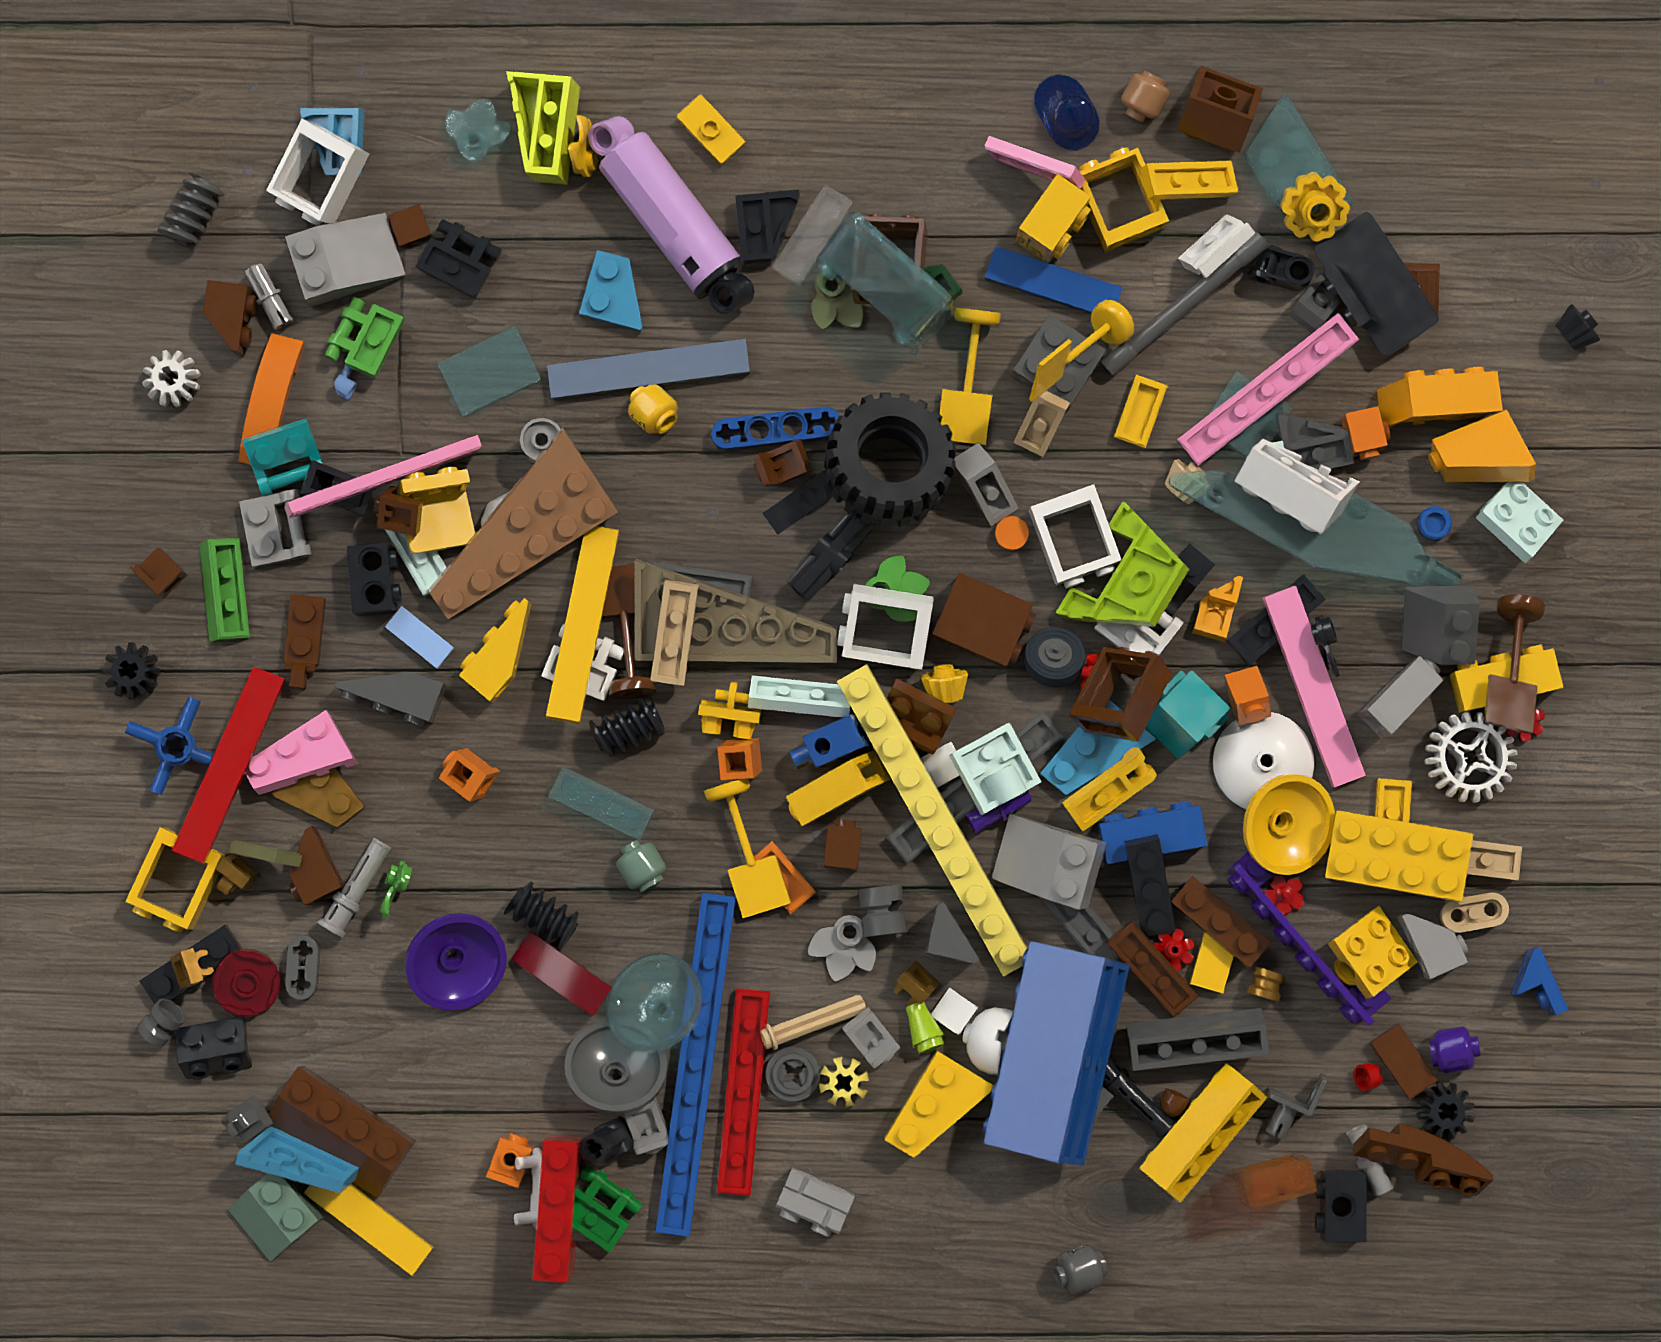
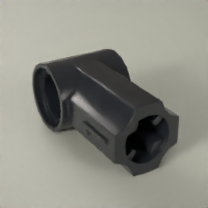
(606, 1141)

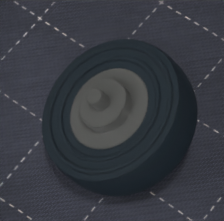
(1054, 657)

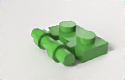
(373, 341)

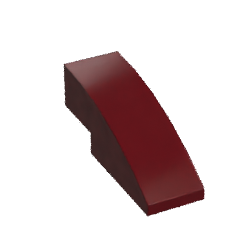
(562, 973)

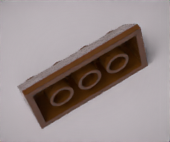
(342, 1127)

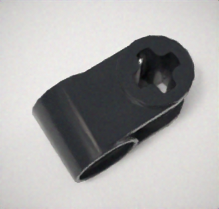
(1278, 269)

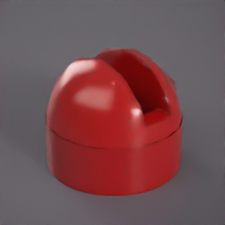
(1367, 1083)

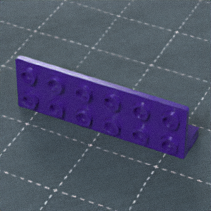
(1247, 878)

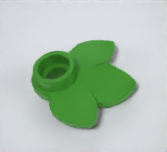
(893, 577)
(398, 879)

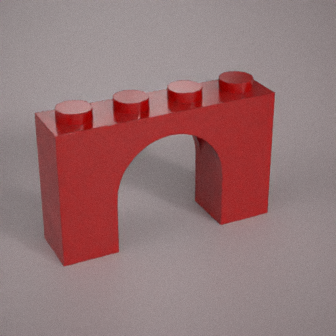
(554, 1232)

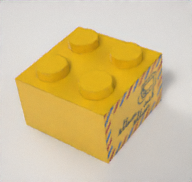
(1053, 218)

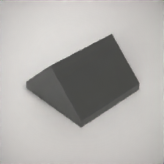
(947, 937)

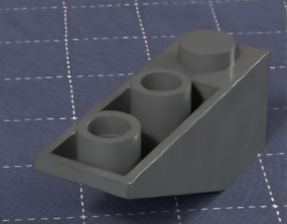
(404, 692)

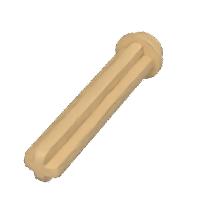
(811, 1021)

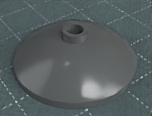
(597, 1056)

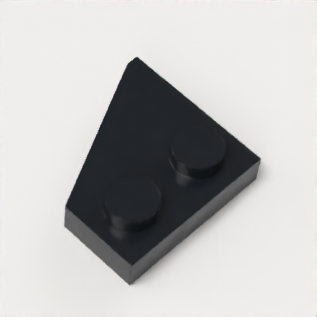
(764, 222)

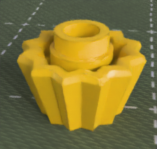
(945, 683)

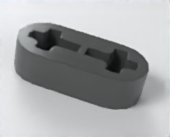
(294, 967)

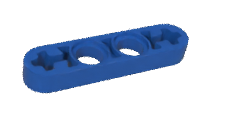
(775, 423)

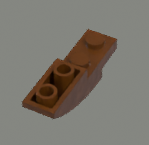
(1432, 1158)

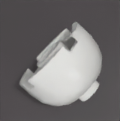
(988, 1038)

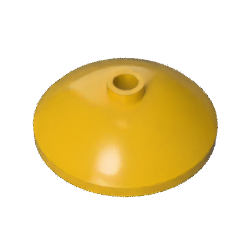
(1303, 827)

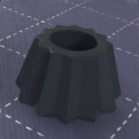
(1578, 327)

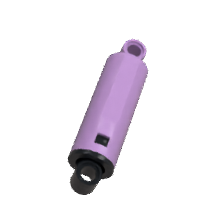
(671, 215)

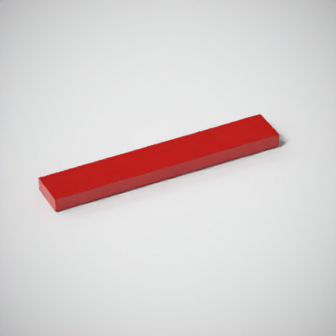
(228, 765)
(743, 1092)

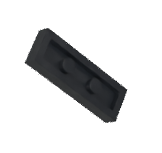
(1259, 634)
(1150, 885)
(163, 981)

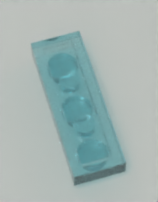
(601, 803)

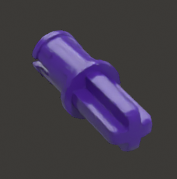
(978, 822)

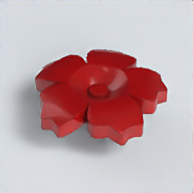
(1285, 893)

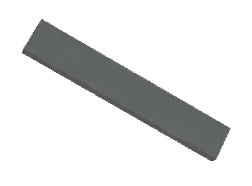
(1035, 739)

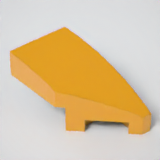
(1217, 610)

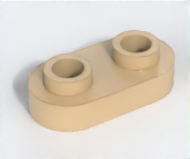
(1473, 912)

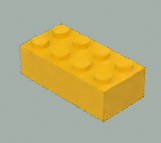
(1399, 856)

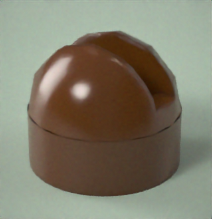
(1173, 1102)

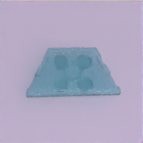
(1285, 151)

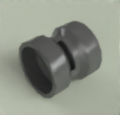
(159, 1025)

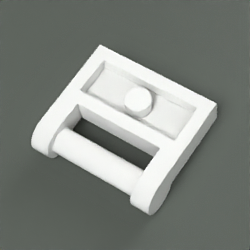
(1140, 637)

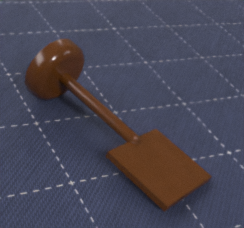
(621, 602)
(1508, 700)

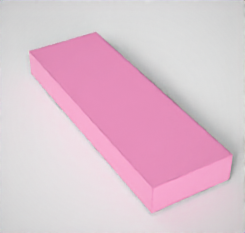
(1032, 161)

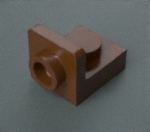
(398, 512)

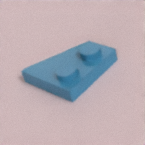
(345, 123)

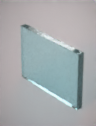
(489, 371)

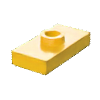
(711, 130)

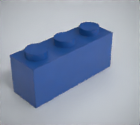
(1177, 830)

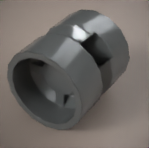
(882, 910)

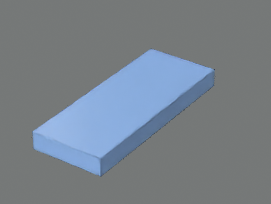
(419, 637)

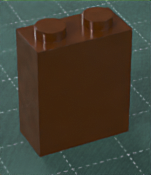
(984, 621)

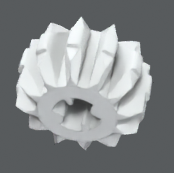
(160, 372)

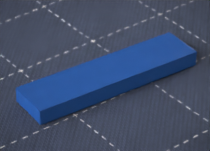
(1049, 281)

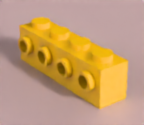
(1203, 1132)

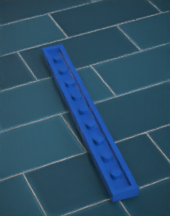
(696, 1069)

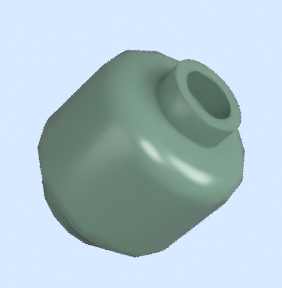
(641, 865)

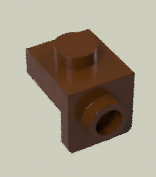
(782, 464)

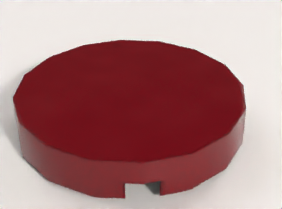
(246, 982)

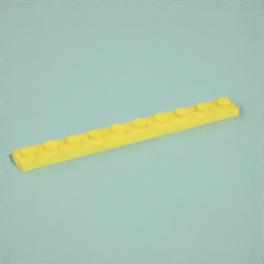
(934, 818)

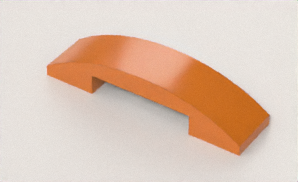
(271, 387)

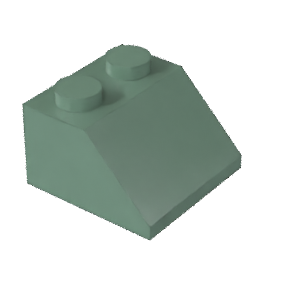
(275, 1214)

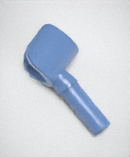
(343, 385)

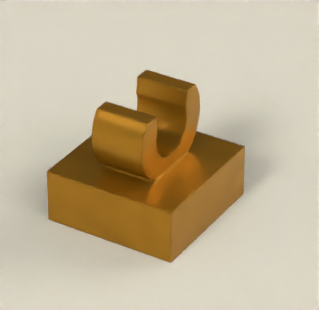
(235, 873)
(187, 967)
(917, 983)

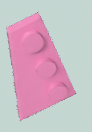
(303, 752)

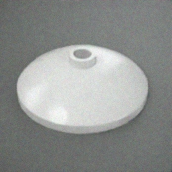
(1242, 746)

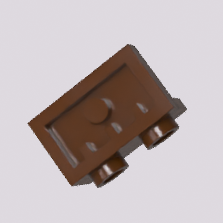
(920, 715)

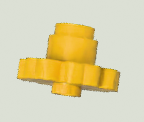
(1307, 193)

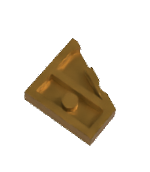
(324, 797)

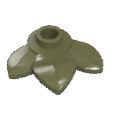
(835, 305)

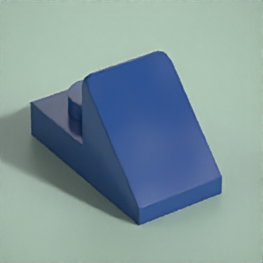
(1537, 973)

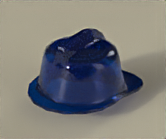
(1066, 112)

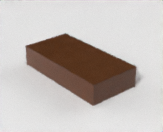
(1403, 1061)

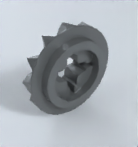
(790, 1090)

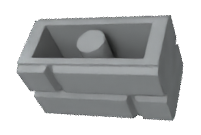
(814, 1201)

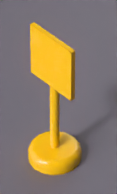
(1109, 322)
(968, 411)
(760, 882)

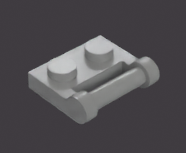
(264, 530)

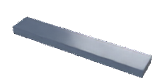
(648, 368)

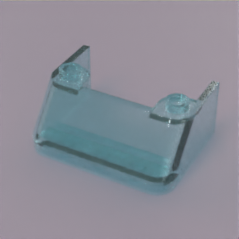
(886, 280)

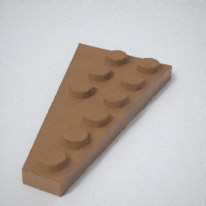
(535, 519)

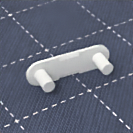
(534, 1163)

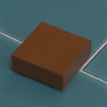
(409, 225)

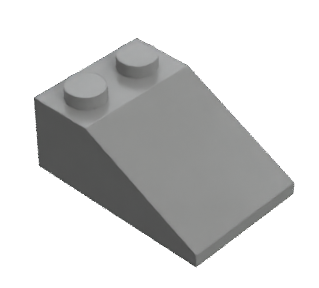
(344, 257)
(1049, 861)

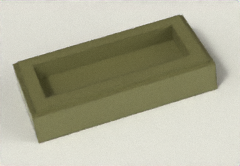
(265, 853)

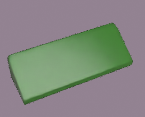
(224, 589)

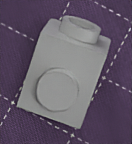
(871, 1038)
(648, 1128)

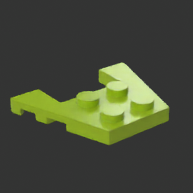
(1140, 583)

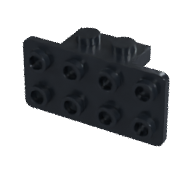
(1375, 285)

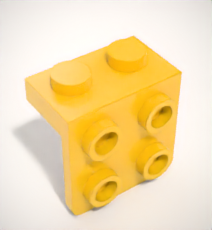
(445, 509)

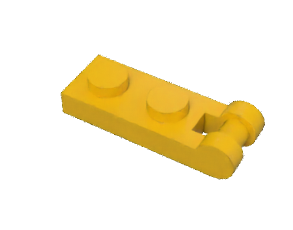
(1110, 789)

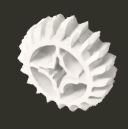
(1485, 764)

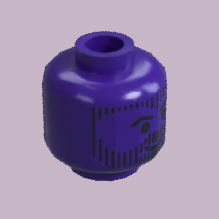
(1454, 1050)

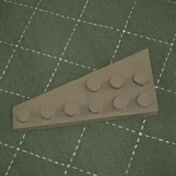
(730, 625)

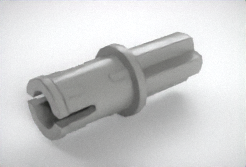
(268, 296)

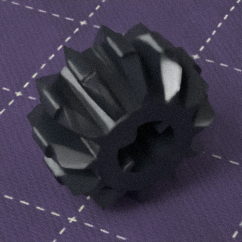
(127, 684)
(1443, 1123)

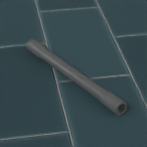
(1128, 350)

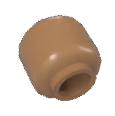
(1145, 96)

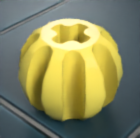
(842, 1091)

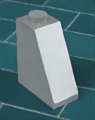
(1401, 696)

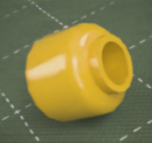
(653, 409)

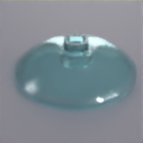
(643, 992)

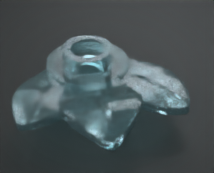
(479, 125)

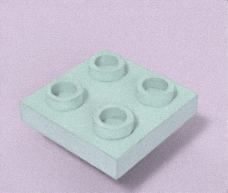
(1519, 519)
(995, 768)

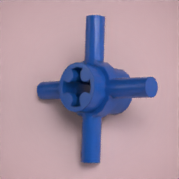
(159, 740)

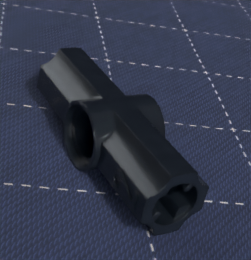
(829, 555)

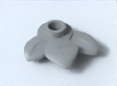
(841, 952)

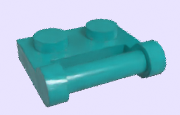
(280, 447)

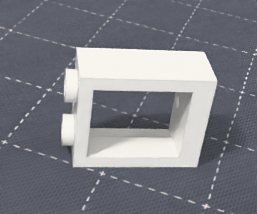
(294, 160)
(1063, 504)
(893, 598)

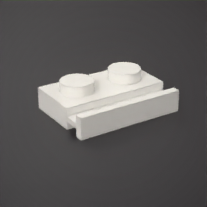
(1216, 246)

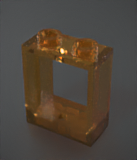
(1263, 1181)

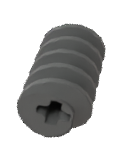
(190, 210)

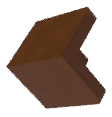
(159, 572)

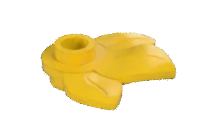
(582, 156)

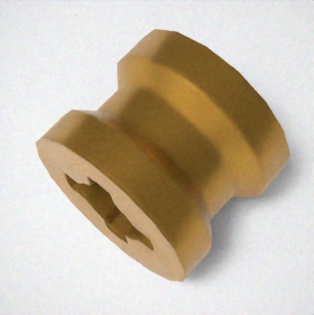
(1266, 984)

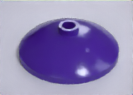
(465, 976)

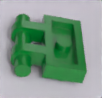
(596, 1220)

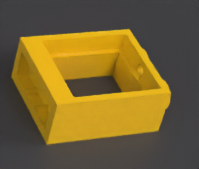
(1136, 229)
(172, 920)

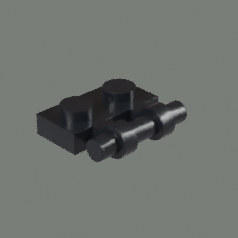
(454, 267)

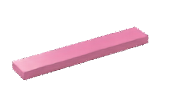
(1268, 389)
(382, 477)
(1313, 686)

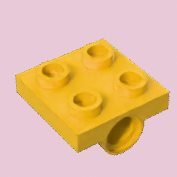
(1371, 953)

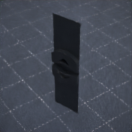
(799, 503)

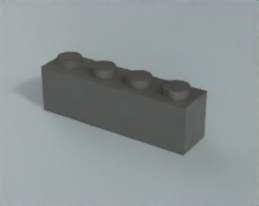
(1197, 1039)

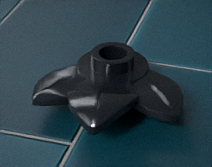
(1325, 634)

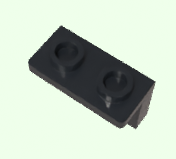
(213, 1048)

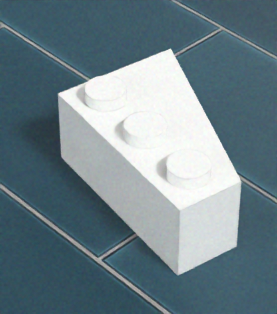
(1295, 487)

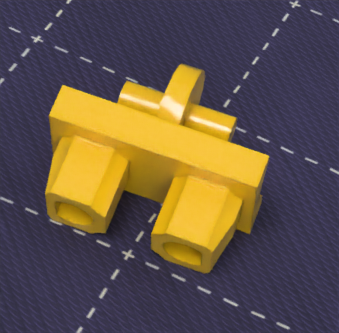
(714, 712)

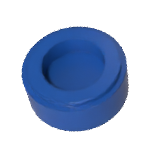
(1434, 523)

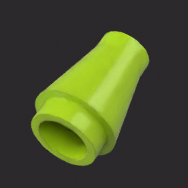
(923, 1028)

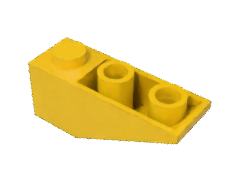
(497, 661)

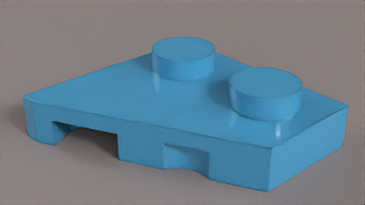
(612, 293)

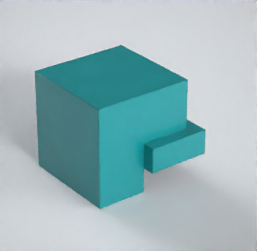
(1187, 713)

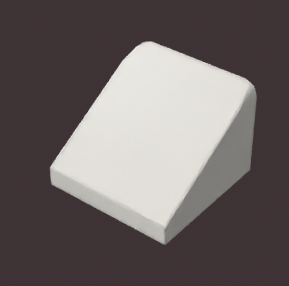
(940, 765)
(954, 1011)

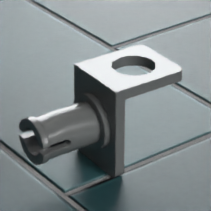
(1289, 1106)

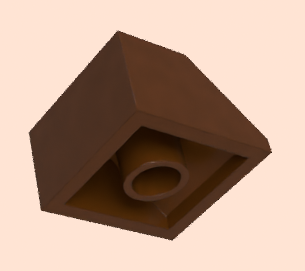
(1220, 109)

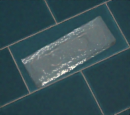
(812, 235)

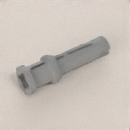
(347, 901)

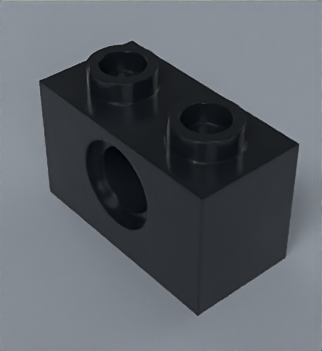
(1353, 1223)

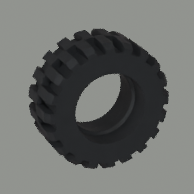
(900, 421)

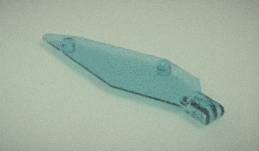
(1358, 542)

